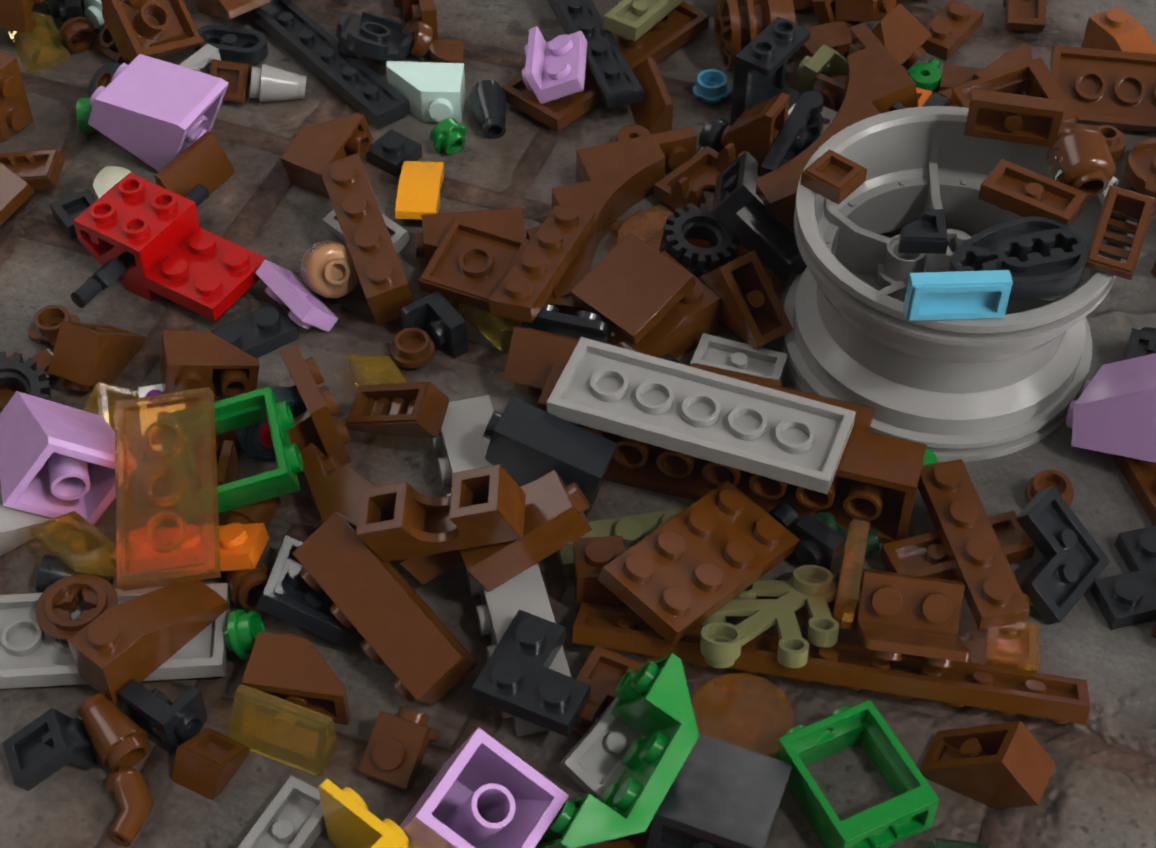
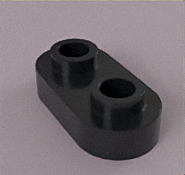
(235, 43)

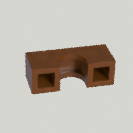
(405, 524)

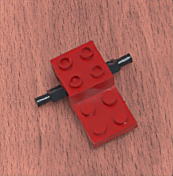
(161, 250)

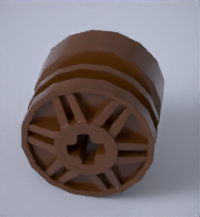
(742, 20)

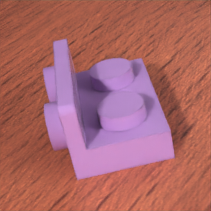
(554, 66)

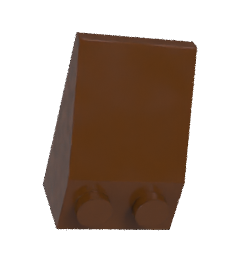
(681, 327)

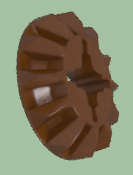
(62, 599)

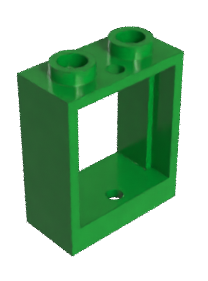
(246, 411)
(881, 825)

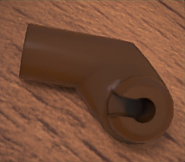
(135, 804)

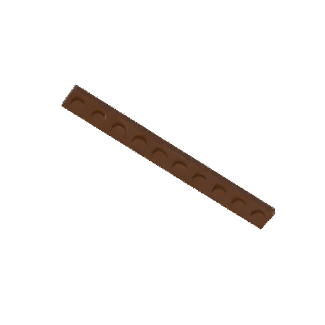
(854, 669)

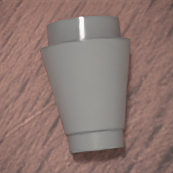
(276, 84)

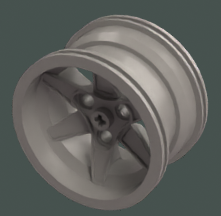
(950, 383)

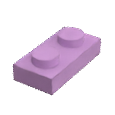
(289, 290)

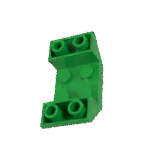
(660, 709)

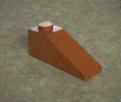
(1117, 32)

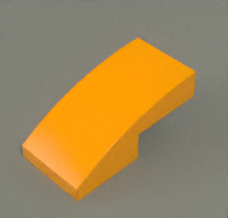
(419, 189)

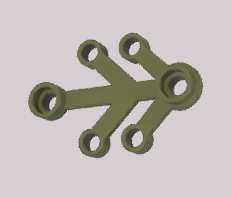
(808, 587)

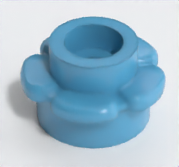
(711, 86)

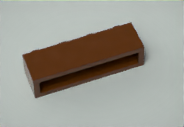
(367, 238)
(384, 610)

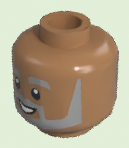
(329, 269)

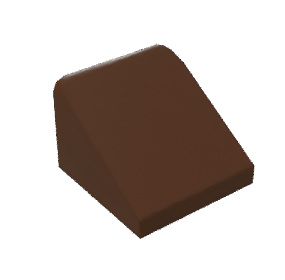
(208, 762)

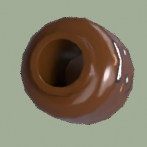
(1081, 160)

